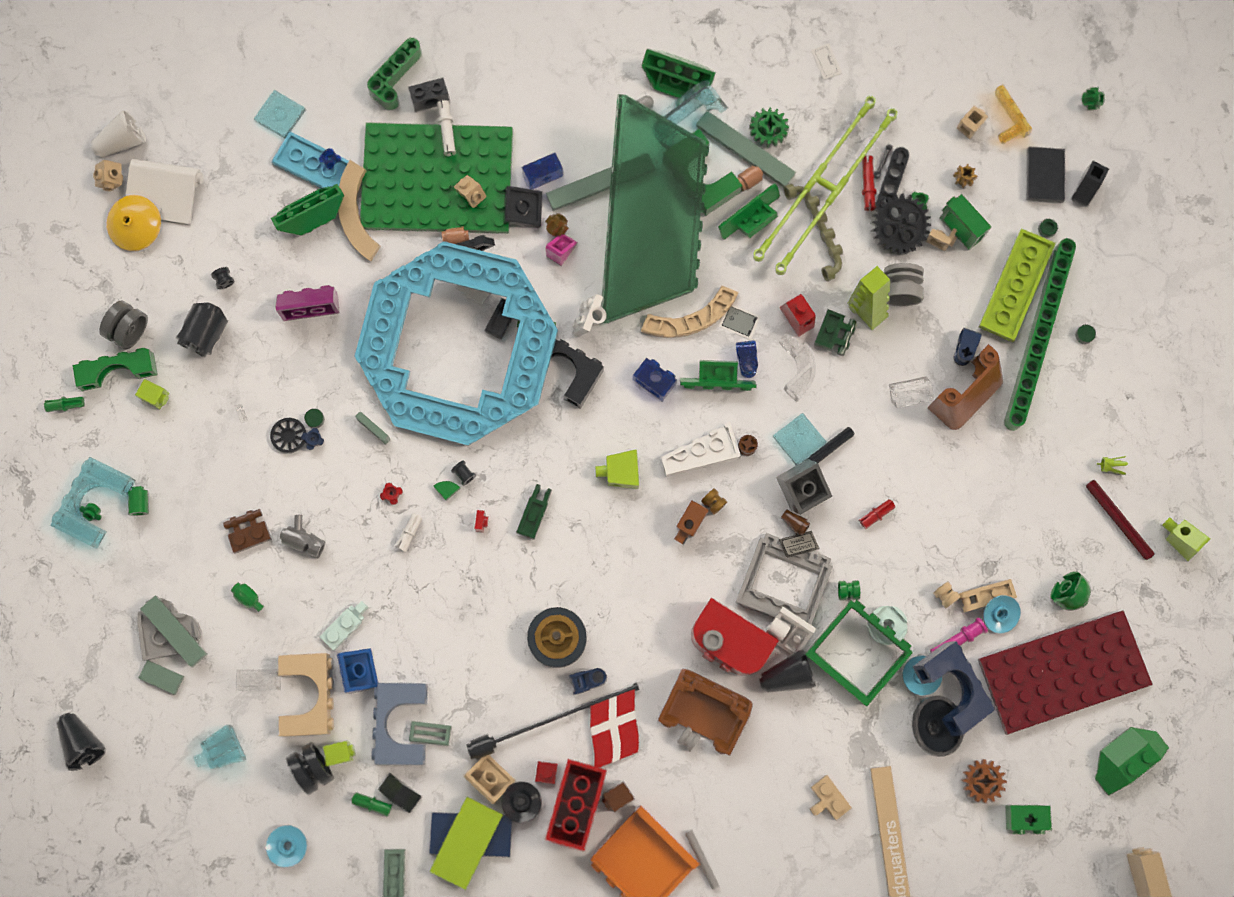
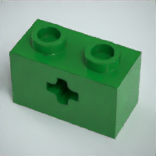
(1040, 818)

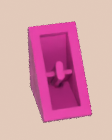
(560, 248)

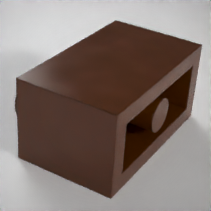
(617, 797)

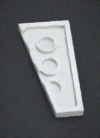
(707, 451)

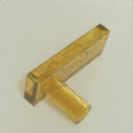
(1020, 125)

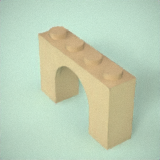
(319, 719)

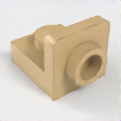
(940, 240)

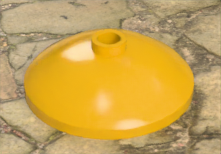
(142, 226)

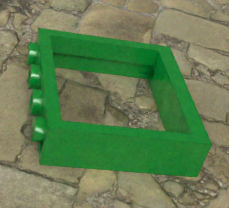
(839, 677)

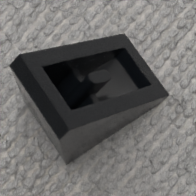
(399, 793)

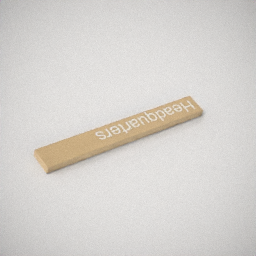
(890, 832)

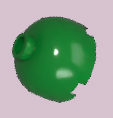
(1072, 592)

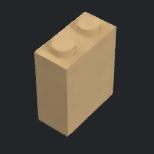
(1148, 873)

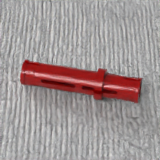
(868, 183)

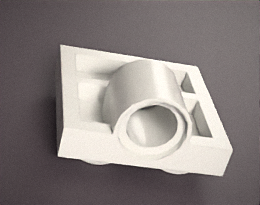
(585, 321)
(790, 631)

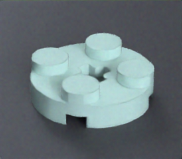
(898, 620)

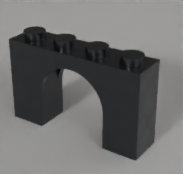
(587, 372)

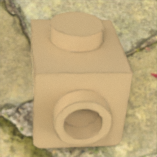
(470, 191)

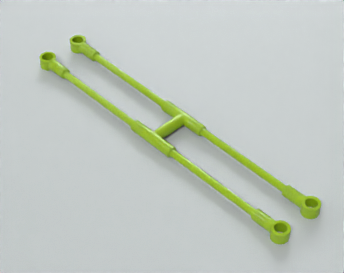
(835, 189)

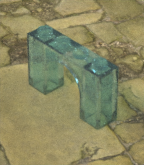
(93, 475)

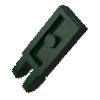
(533, 514)

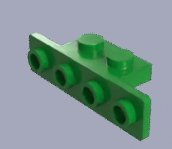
(753, 215)
(718, 374)

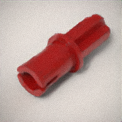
(877, 513)

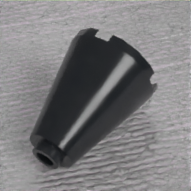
(789, 674)
(78, 742)

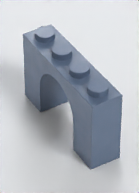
(388, 698)

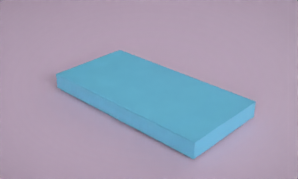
(302, 160)

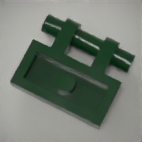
(830, 329)

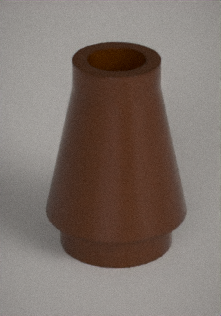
(796, 522)

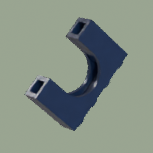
(974, 702)

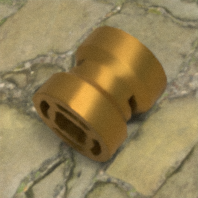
(710, 498)

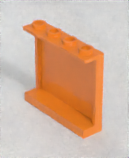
(643, 858)

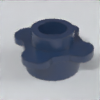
(317, 438)

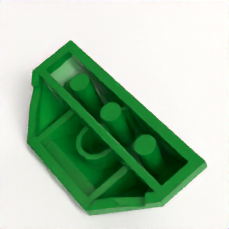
(673, 73)
(309, 211)
(1128, 758)

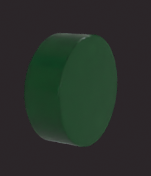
(1048, 228)
(1085, 334)
(314, 418)

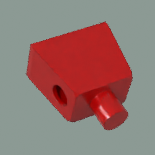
(798, 313)

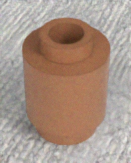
(750, 177)
(455, 235)

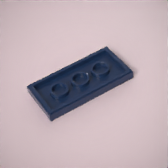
(498, 846)

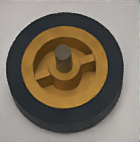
(557, 637)

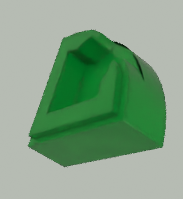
(446, 489)

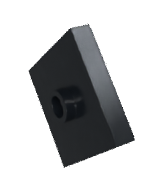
(522, 207)

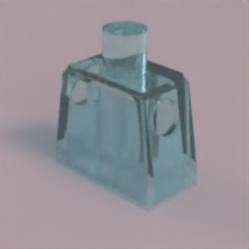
(220, 749)

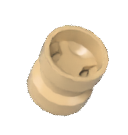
(946, 594)

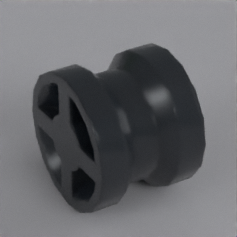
(222, 278)

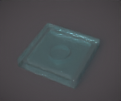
(279, 114)
(799, 439)

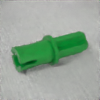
(63, 404)
(371, 804)

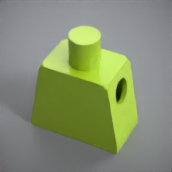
(620, 470)
(1185, 537)

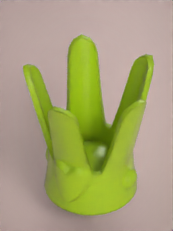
(1108, 463)

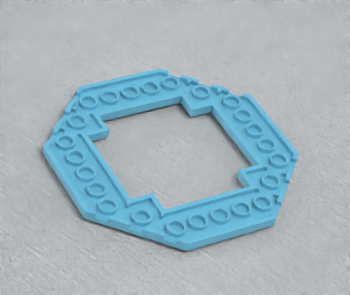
(527, 362)

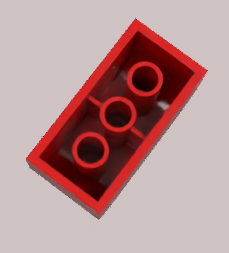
(743, 646)
(576, 805)

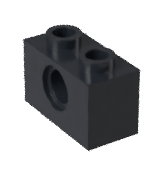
(428, 94)

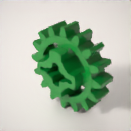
(760, 129)

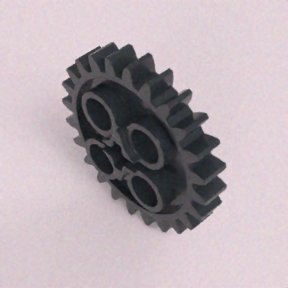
(904, 208)

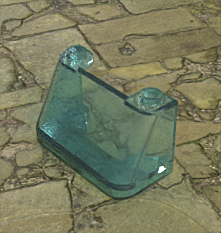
(699, 95)

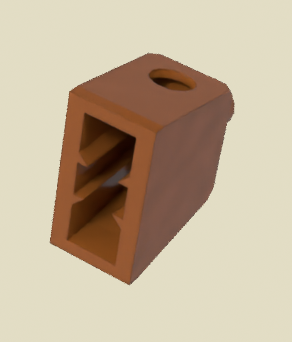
(695, 513)

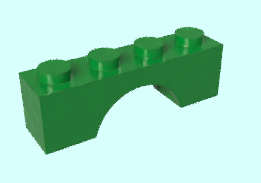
(91, 374)

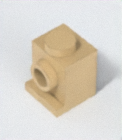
(972, 122)

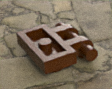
(250, 536)

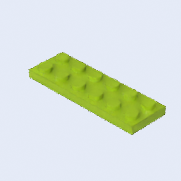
(1017, 285)

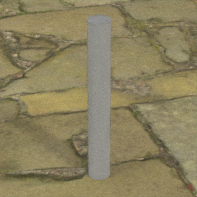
(702, 859)

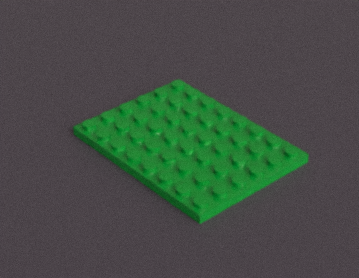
(413, 181)

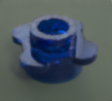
(327, 154)

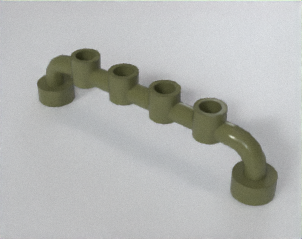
(826, 234)

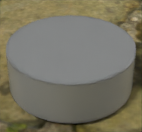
(712, 640)

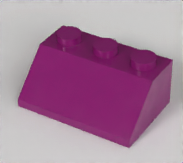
(307, 303)

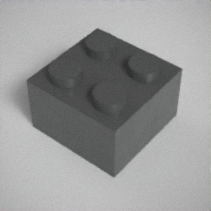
(804, 486)

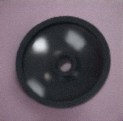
(937, 739)

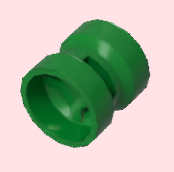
(849, 590)

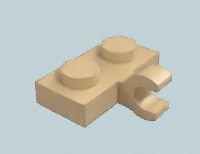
(829, 798)

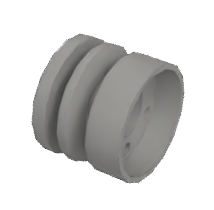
(905, 284)

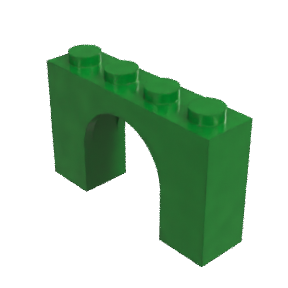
(721, 190)

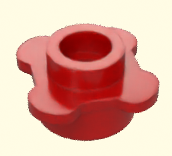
(393, 499)

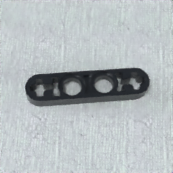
(890, 179)

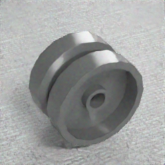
(123, 324)

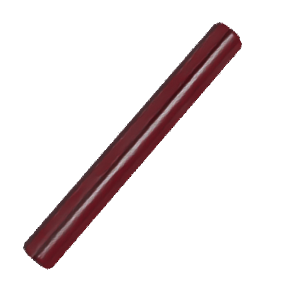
(1120, 520)

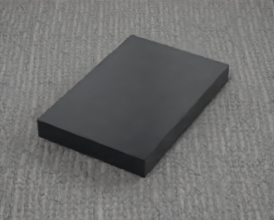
(1045, 174)

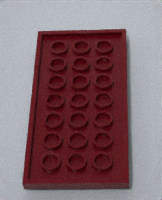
(1064, 672)

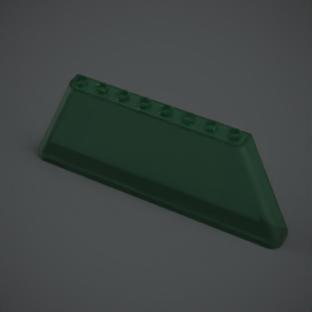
(651, 211)

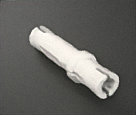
(446, 127)

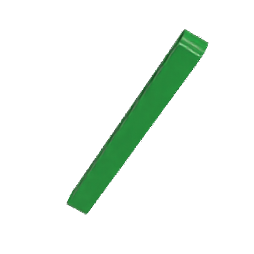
(1036, 341)

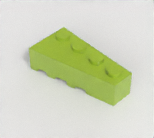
(871, 298)

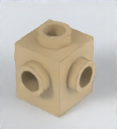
(108, 175)

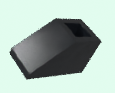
(1089, 183)

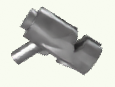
(300, 540)

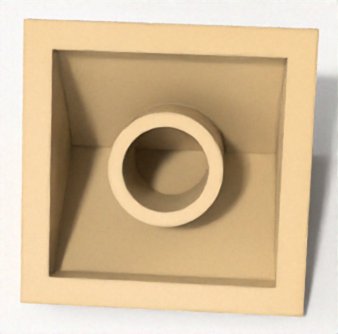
(489, 778)

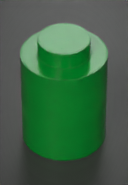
(138, 501)

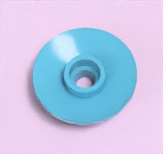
(1008, 616)
(912, 681)
(276, 846)

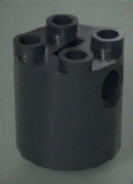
(202, 328)

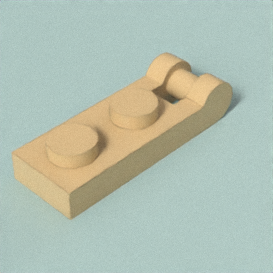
(986, 593)

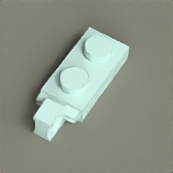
(344, 626)

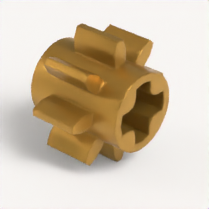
(966, 171)
(556, 224)

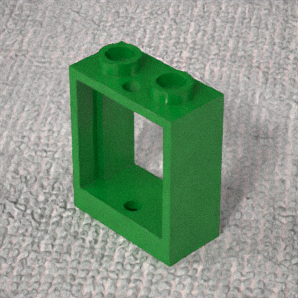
(967, 221)

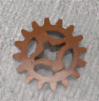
(984, 773)

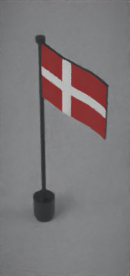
(611, 727)

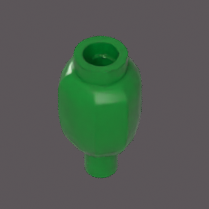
(246, 596)

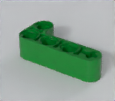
(408, 52)

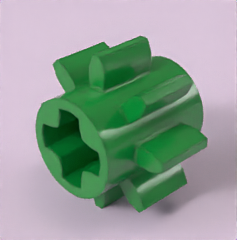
(1093, 98)

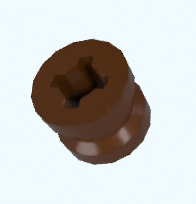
(748, 441)

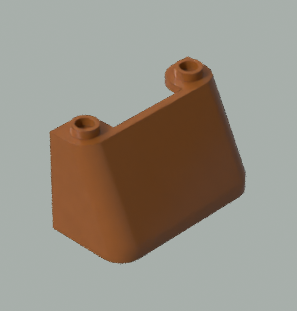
(957, 408)
(707, 710)

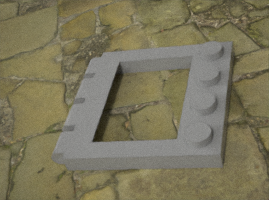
(771, 606)

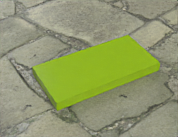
(466, 843)

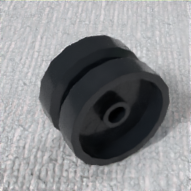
(309, 768)

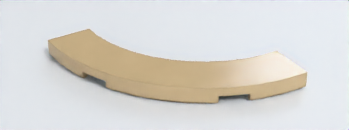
(349, 212)
(694, 322)

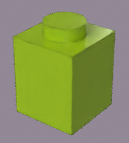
(152, 394)
(339, 753)

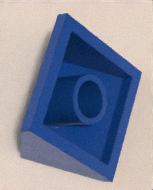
(357, 670)

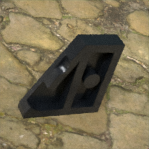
(479, 243)

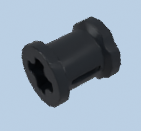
(463, 473)

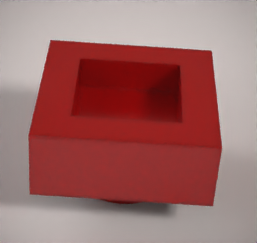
(481, 521)
(546, 772)

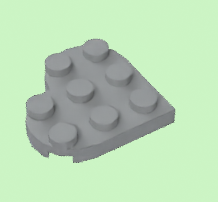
(153, 643)

